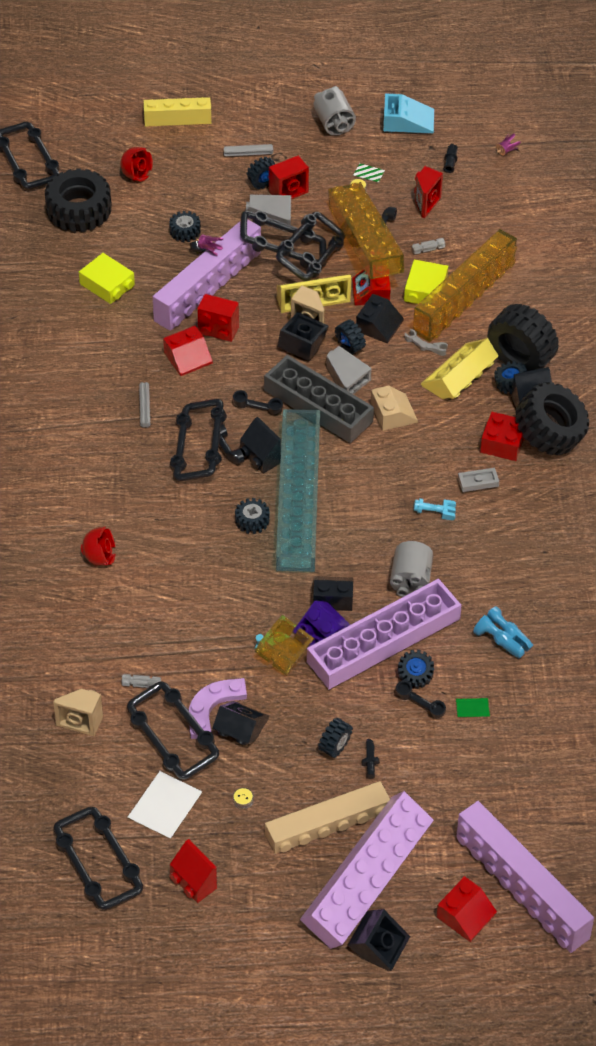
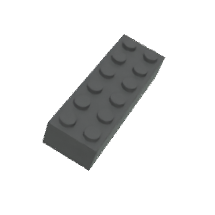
(308, 390)

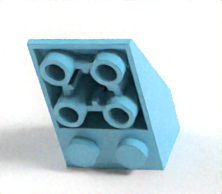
(407, 115)

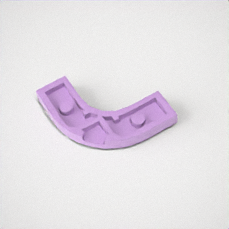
(211, 696)

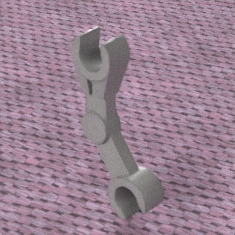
(438, 348)

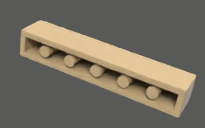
(326, 817)

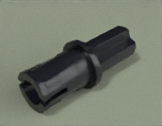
(450, 158)

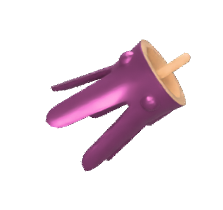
(505, 146)
(205, 242)

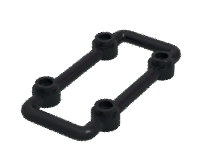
(34, 136)
(260, 243)
(314, 268)
(212, 455)
(172, 761)
(92, 888)

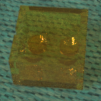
(281, 648)

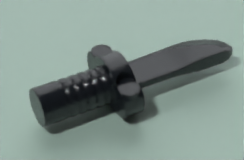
(370, 761)

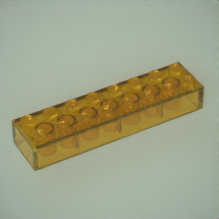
(366, 230)
(464, 285)

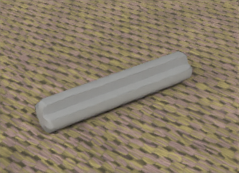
(245, 150)
(144, 404)

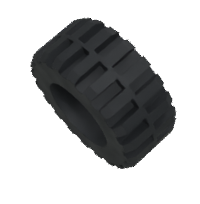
(78, 215)
(523, 337)
(563, 407)

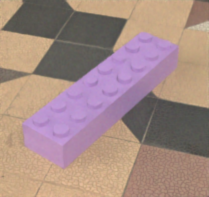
(203, 277)
(383, 633)
(366, 870)
(524, 877)

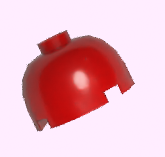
(136, 163)
(98, 546)

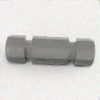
(428, 246)
(139, 680)

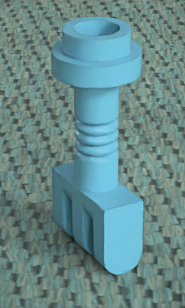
(447, 508)

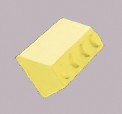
(177, 111)
(330, 290)
(461, 369)

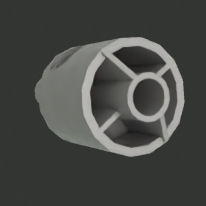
(334, 111)
(411, 567)

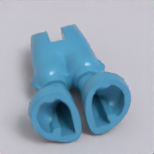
(509, 637)

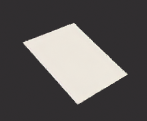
(165, 804)

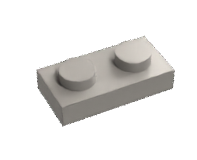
(478, 479)

